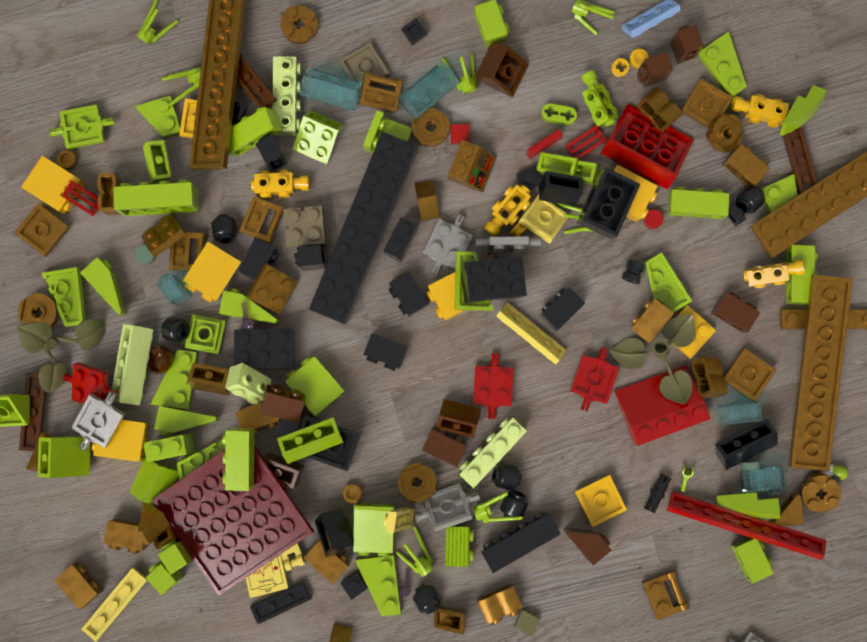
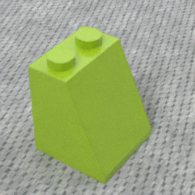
(370, 531)

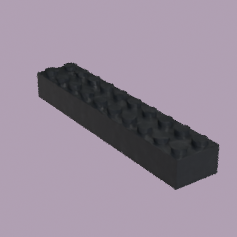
(364, 228)

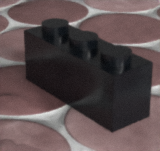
(746, 444)

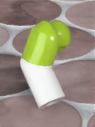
(837, 470)

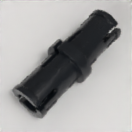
(657, 493)

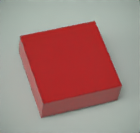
(459, 132)

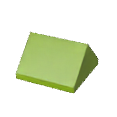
(14, 410)
(152, 480)

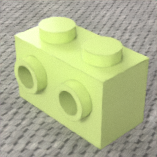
(247, 383)

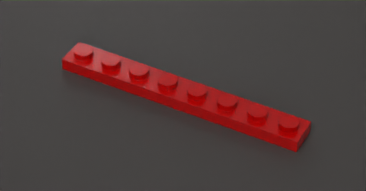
(747, 525)

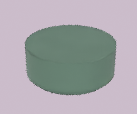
(143, 255)
(750, 465)

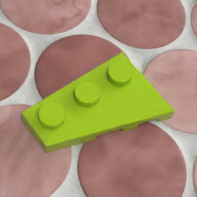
(724, 65)
(780, 193)
(460, 258)
(68, 293)
(174, 388)
(196, 460)

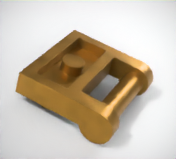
(377, 97)
(257, 216)
(181, 251)
(659, 596)

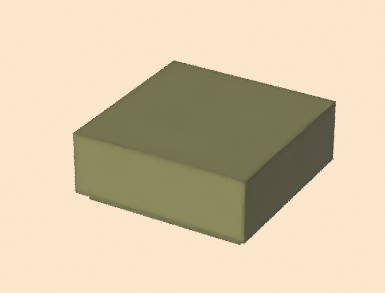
(526, 622)

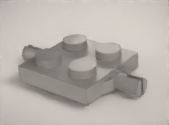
(445, 241)
(515, 244)
(98, 420)
(448, 507)

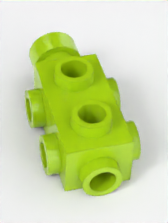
(597, 104)

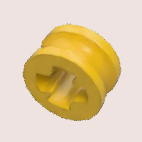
(616, 72)
(518, 230)

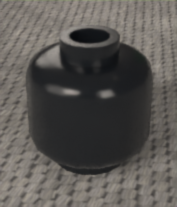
(750, 199)
(224, 229)
(175, 329)
(506, 476)
(514, 504)
(426, 599)

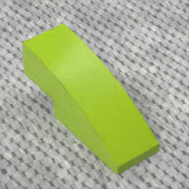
(803, 109)
(568, 166)
(750, 505)

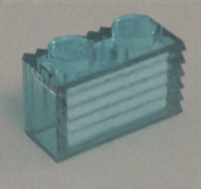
(173, 289)
(739, 413)
(763, 481)

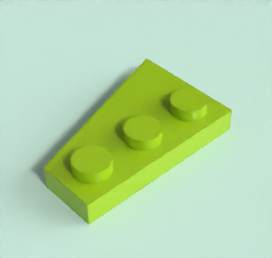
(665, 283)
(382, 583)

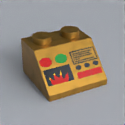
(471, 166)

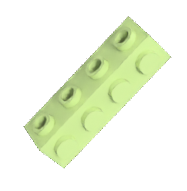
(286, 91)
(132, 364)
(492, 452)

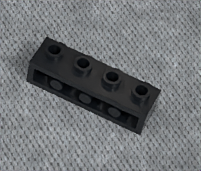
(520, 542)

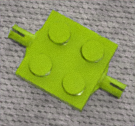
(82, 127)

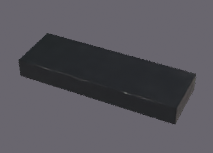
(280, 602)

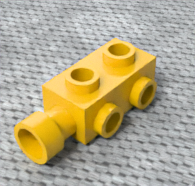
(766, 114)
(273, 184)
(510, 207)
(769, 275)

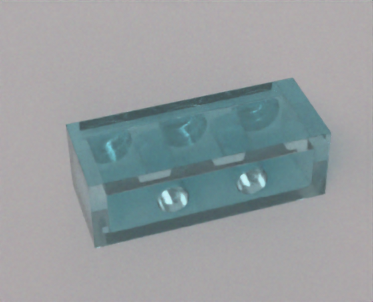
(331, 89)
(428, 90)

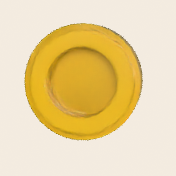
(637, 57)

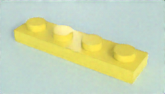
(531, 333)
(399, 519)
(114, 604)

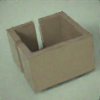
(304, 227)

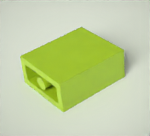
(316, 383)
(169, 447)
(62, 457)

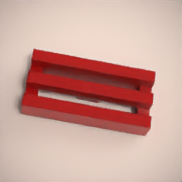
(599, 134)
(544, 144)
(69, 189)

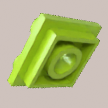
(213, 342)

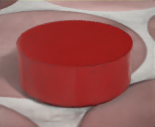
(653, 219)

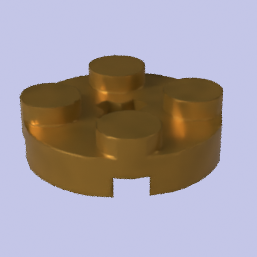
(296, 14)
(716, 133)
(439, 134)
(32, 303)
(426, 489)
(828, 501)

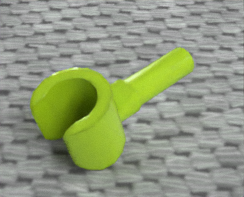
(686, 475)

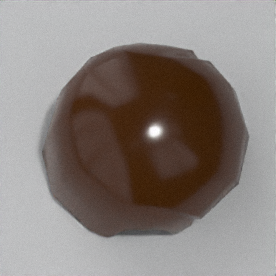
(160, 360)

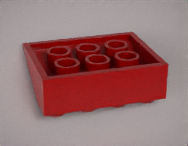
(645, 149)
(654, 416)

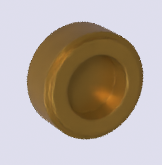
(67, 159)
(352, 493)

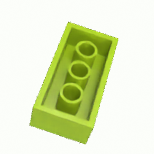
(156, 198)

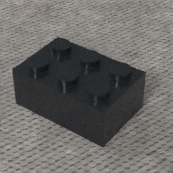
(608, 203)
(493, 279)
(265, 348)
(339, 455)

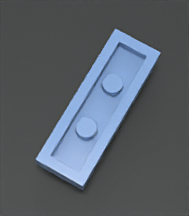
(650, 18)

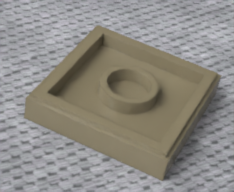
(363, 60)

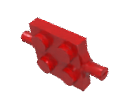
(594, 379)
(88, 381)
(493, 386)

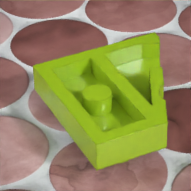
(161, 116)

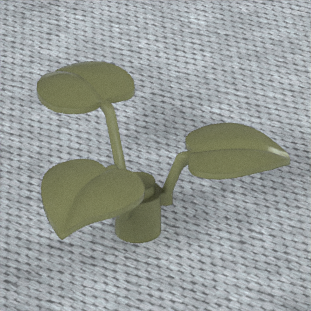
(679, 331)
(38, 336)

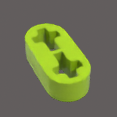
(558, 109)

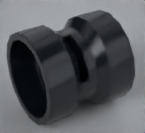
(633, 272)

